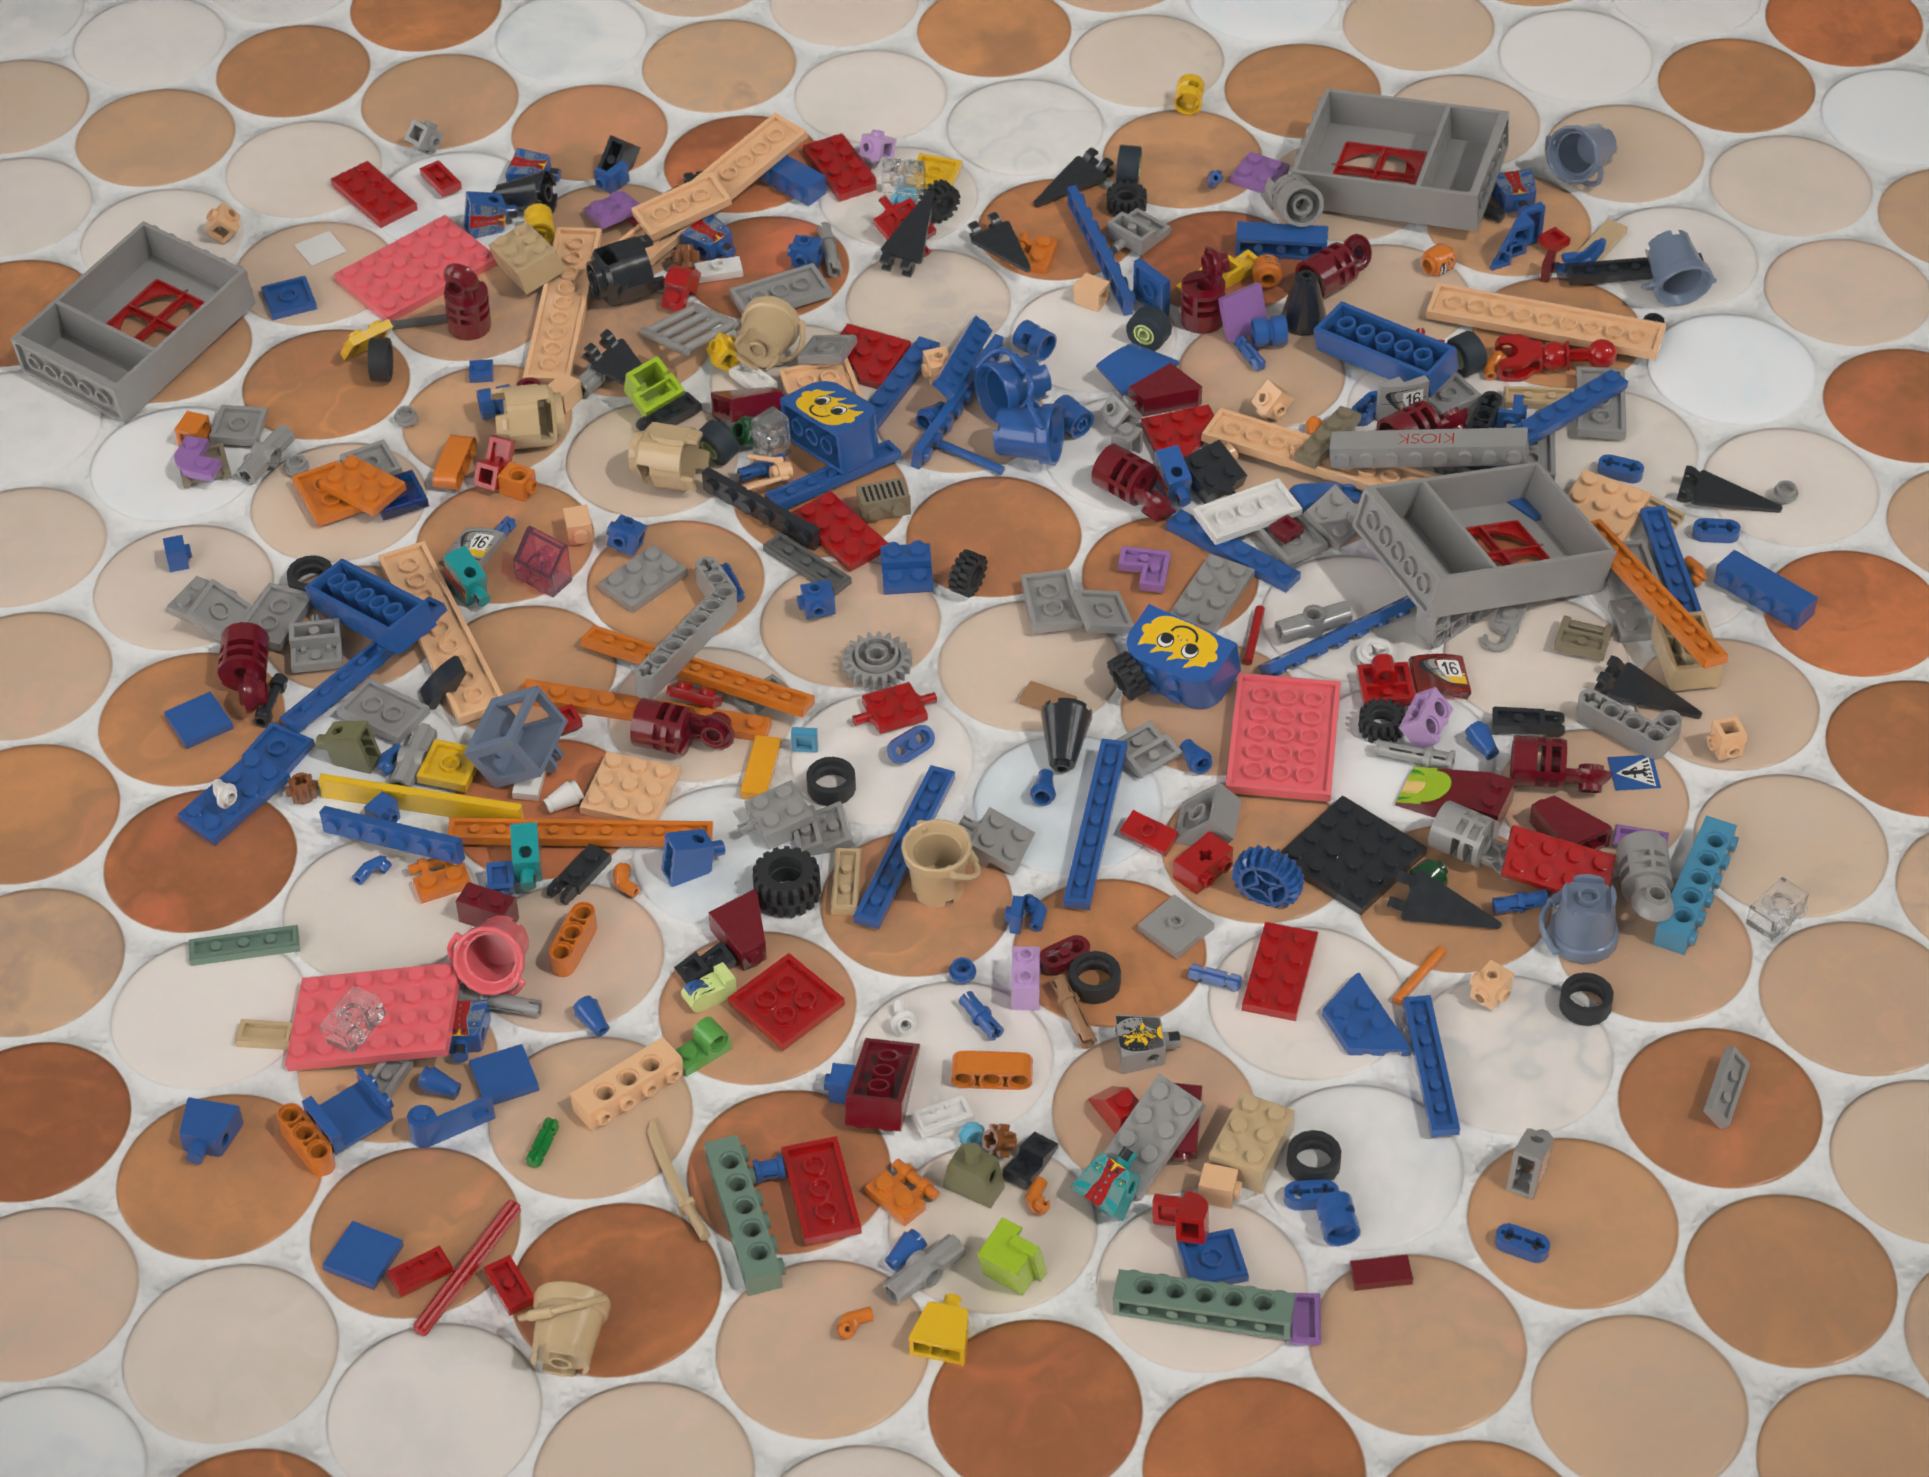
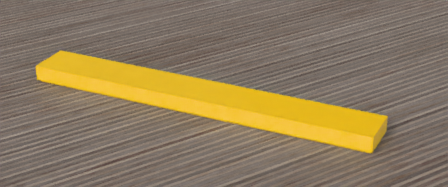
(417, 799)

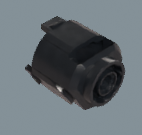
(623, 271)

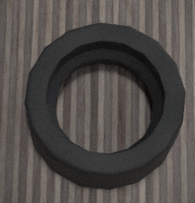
(380, 359)
(304, 566)
(831, 766)
(1099, 961)
(1586, 1015)
(1313, 1140)

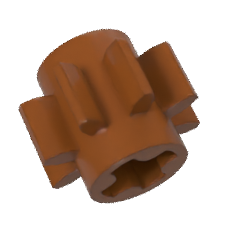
(685, 256)
(302, 788)
(999, 1140)

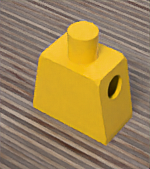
(941, 1331)

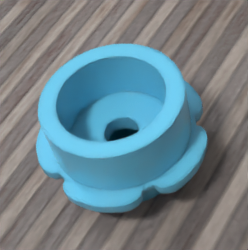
(971, 1133)

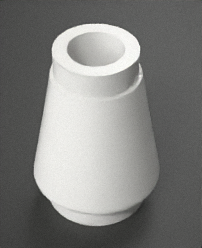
(564, 797)

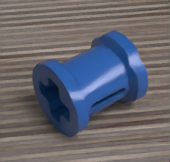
(769, 1169)

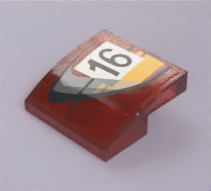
(1441, 671)

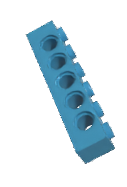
(1695, 885)

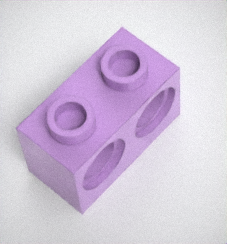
(1426, 718)
(1025, 978)

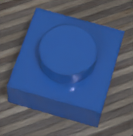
(481, 370)
(1014, 914)

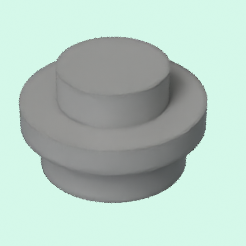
(405, 416)
(296, 464)
(1785, 491)

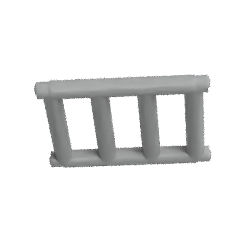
(675, 343)

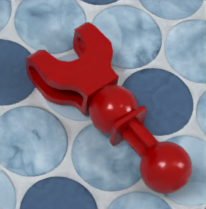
(1529, 356)

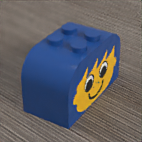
(832, 425)
(1183, 659)

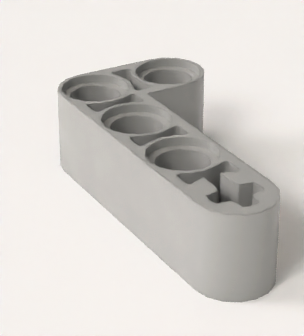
(1442, 629)
(1627, 726)

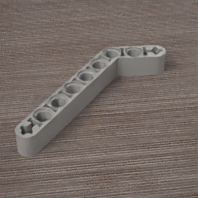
(692, 632)

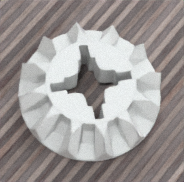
(1377, 646)

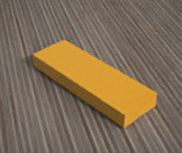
(760, 766)

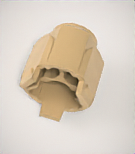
(530, 415)
(668, 455)

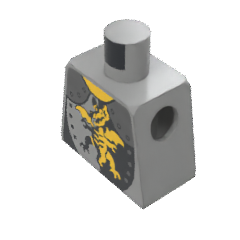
(1142, 1042)

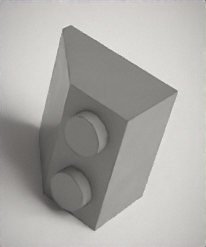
(1208, 811)

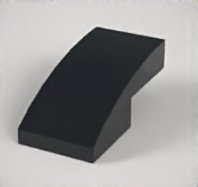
(443, 679)
(698, 966)
(1030, 1161)

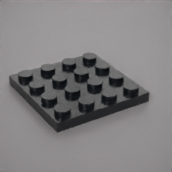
(1353, 854)

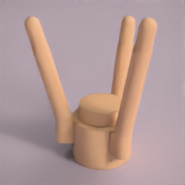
(778, 472)

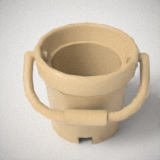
(767, 331)
(937, 861)
(566, 1326)

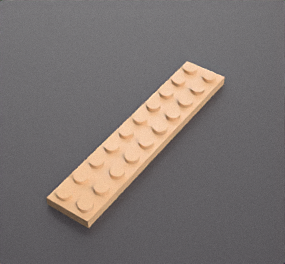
(739, 169)
(562, 307)
(1544, 320)
(1278, 445)
(417, 573)

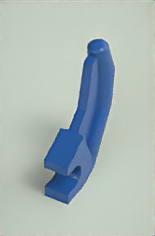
(1590, 254)

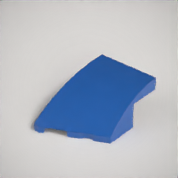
(1522, 234)
(1131, 365)

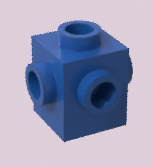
(805, 251)
(626, 535)
(816, 599)

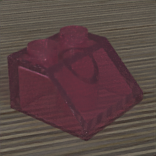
(542, 562)

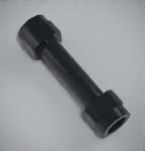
(264, 714)

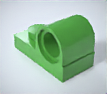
(707, 1045)

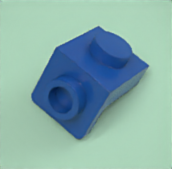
(613, 178)
(1512, 416)
(501, 877)

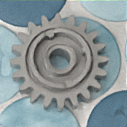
(877, 660)

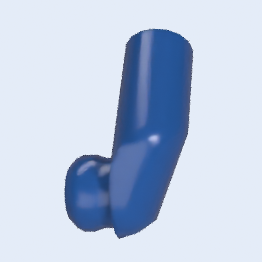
(386, 759)

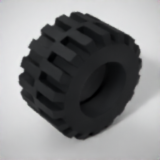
(782, 866)

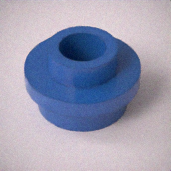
(962, 970)

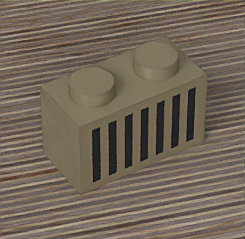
(883, 500)

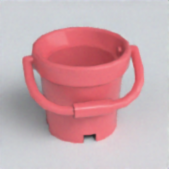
(491, 956)

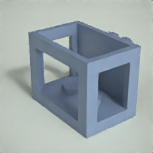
(514, 751)

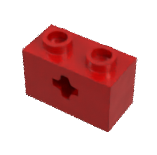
(1203, 863)

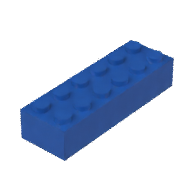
(1384, 346)
(371, 606)

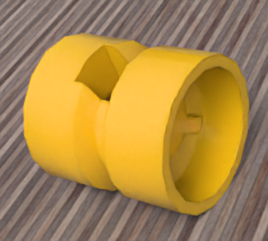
(1189, 94)
(541, 219)

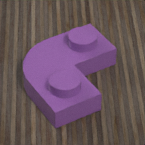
(193, 463)

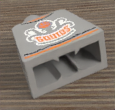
(1535, 1150)

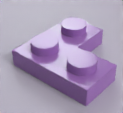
(1150, 563)

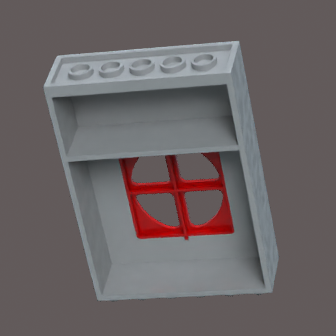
(1448, 145)
(79, 335)
(1427, 544)

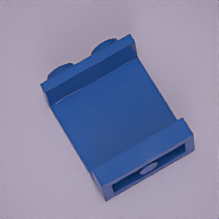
(351, 1112)

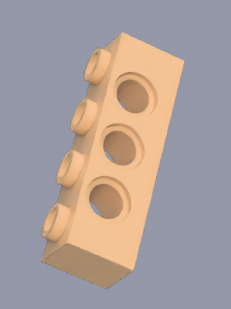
(627, 1084)

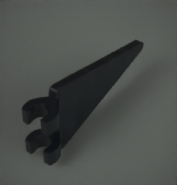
(1078, 172)
(909, 238)
(999, 241)
(615, 360)
(1720, 493)
(1640, 689)
(1436, 903)

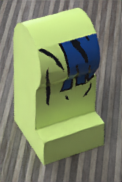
(710, 989)

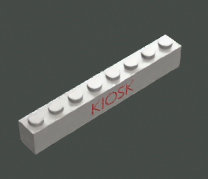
(1429, 448)

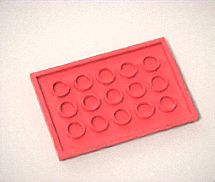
(412, 268)
(1283, 737)
(416, 1026)

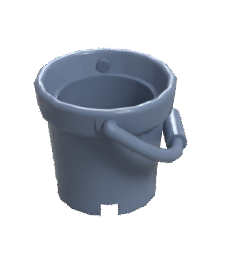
(1580, 152)
(1677, 270)
(1585, 920)

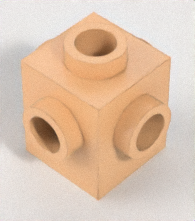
(222, 223)
(933, 361)
(1272, 401)
(1727, 738)
(1491, 985)

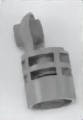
(1294, 199)
(1468, 836)
(1646, 874)

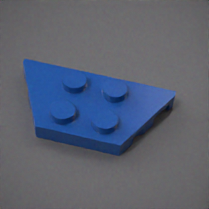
(1362, 1021)

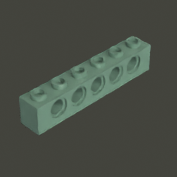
(737, 1196)
(1213, 1314)

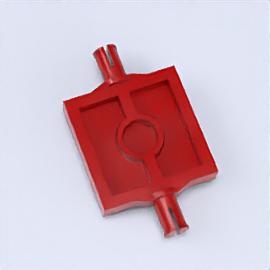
(894, 216)
(894, 708)

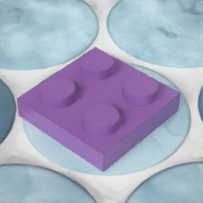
(1255, 171)
(611, 209)

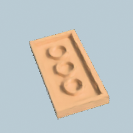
(681, 206)

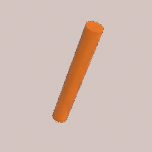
(1419, 975)

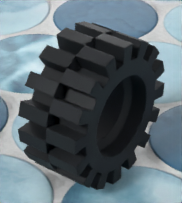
(1125, 197)
(945, 200)
(967, 573)
(1128, 675)
(1381, 710)

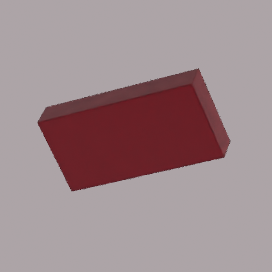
(1381, 1272)

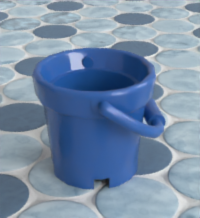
(1009, 381)
(1030, 432)

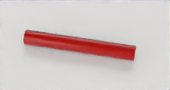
(1253, 635)

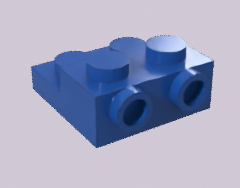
(906, 568)

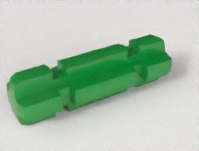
(542, 1142)

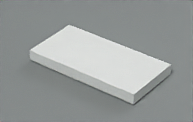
(1246, 511)

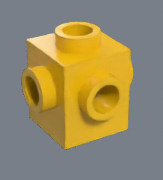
(722, 352)

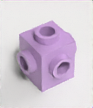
(876, 145)

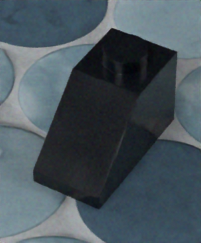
(618, 150)

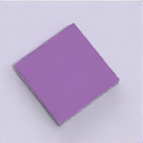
(1239, 308)

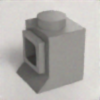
(1128, 437)

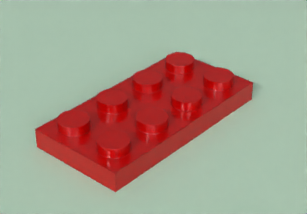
(843, 167)
(374, 194)
(842, 531)
(1551, 861)
(1280, 971)
(821, 1190)

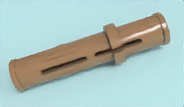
(1070, 1004)

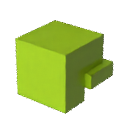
(652, 386)
(1011, 1258)

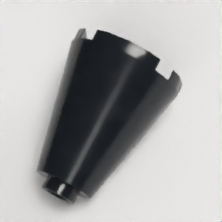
(529, 190)
(1304, 304)
(1065, 731)

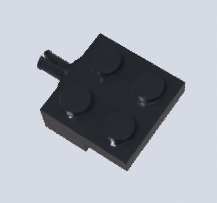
(1214, 472)

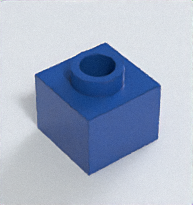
(177, 553)
(383, 807)
(838, 1082)

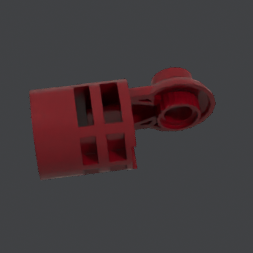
(1338, 263)
(1201, 291)
(466, 303)
(1423, 417)
(1131, 481)
(245, 663)
(674, 726)
(1552, 765)

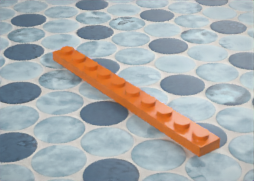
(1662, 603)
(704, 673)
(622, 707)
(574, 831)

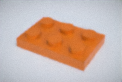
(362, 485)
(321, 504)

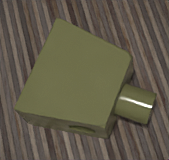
(350, 745)
(974, 1175)

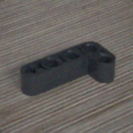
(1485, 416)

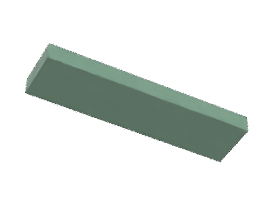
(244, 945)

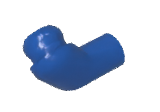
(1214, 178)
(368, 867)
(1036, 910)

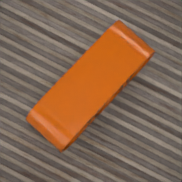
(454, 462)
(573, 939)
(992, 1070)
(306, 1139)

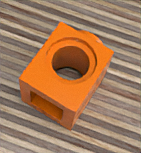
(193, 425)
(517, 481)

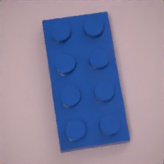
(255, 782)

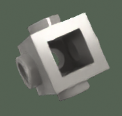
(424, 136)
(1120, 410)

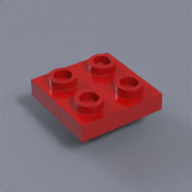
(1385, 680)

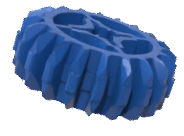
(1268, 876)

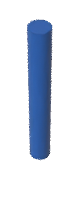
(972, 457)

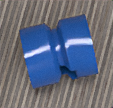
(1272, 330)
(1034, 339)
(488, 407)
(1076, 417)
(1337, 1218)

